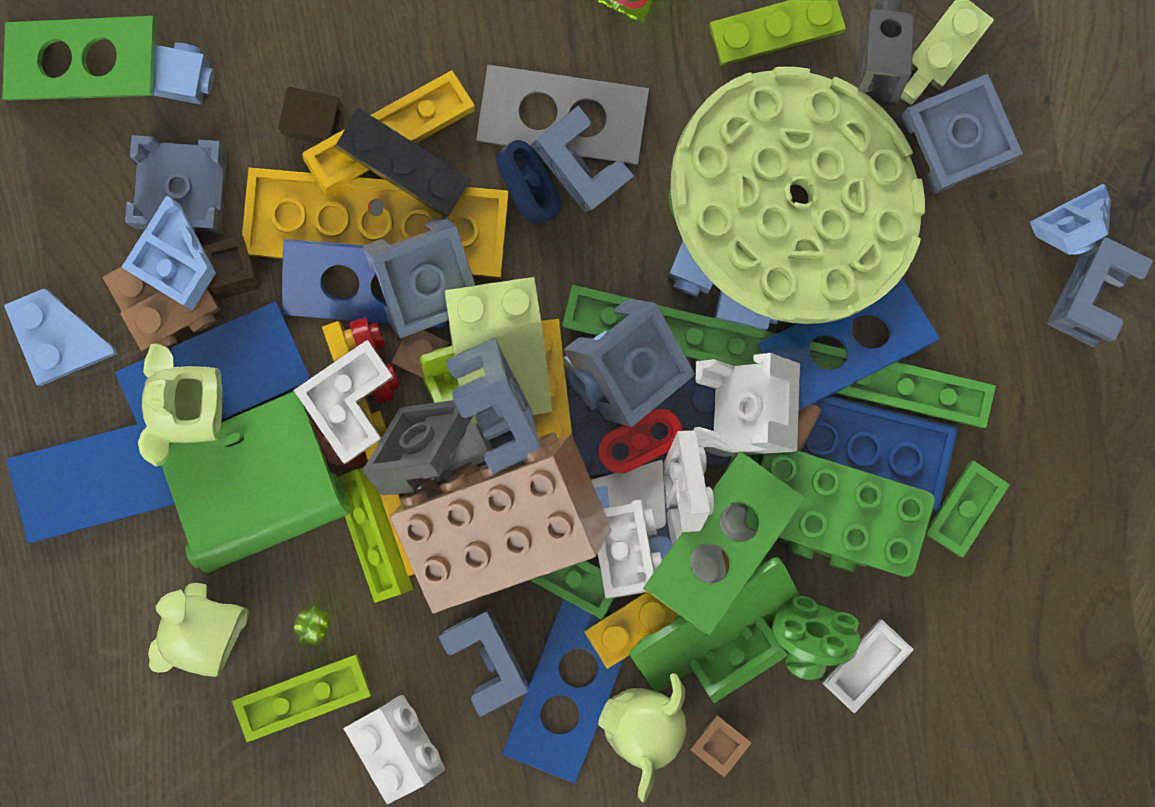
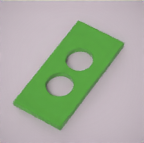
(130, 76)
(704, 602)

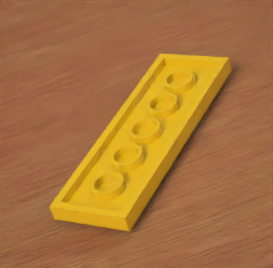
(296, 208)

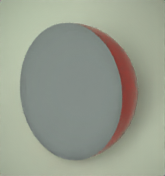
(375, 207)

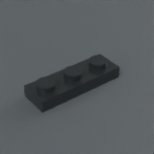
(402, 162)

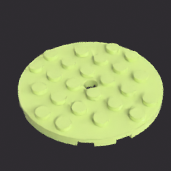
(737, 205)

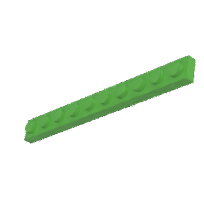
(736, 344)

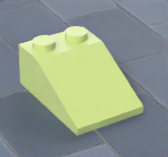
(511, 316)

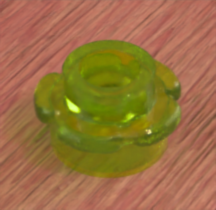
(311, 625)

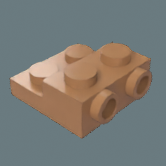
(154, 315)

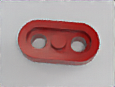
(363, 331)
(639, 441)

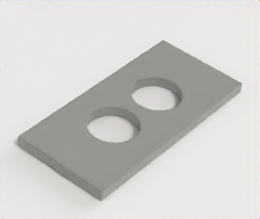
(622, 104)

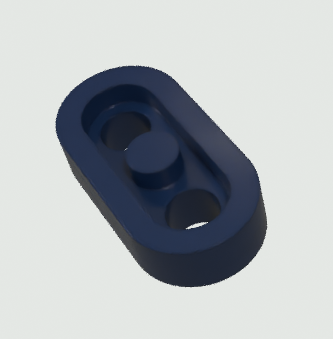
(528, 182)

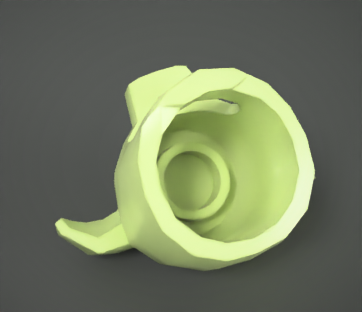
(178, 405)
(195, 632)
(646, 729)

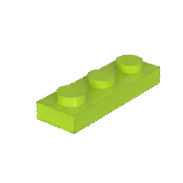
(775, 28)
(374, 538)
(302, 698)

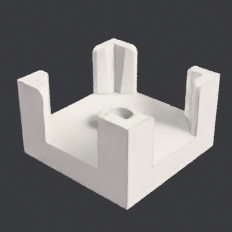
(752, 406)

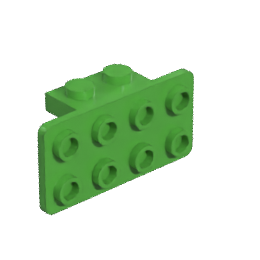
(850, 514)
(735, 649)

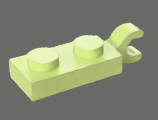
(946, 47)

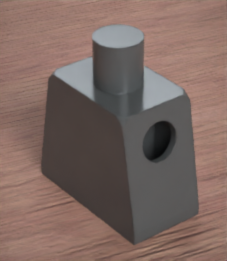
(885, 52)

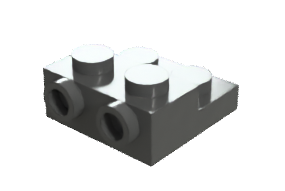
(415, 446)

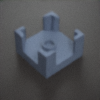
(962, 133)
(571, 168)
(184, 173)
(418, 273)
(1075, 310)
(633, 362)
(497, 402)
(496, 655)

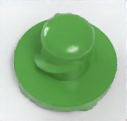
(815, 637)

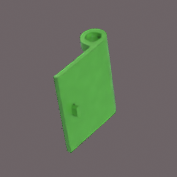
(256, 490)

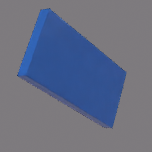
(251, 353)
(884, 444)
(86, 484)

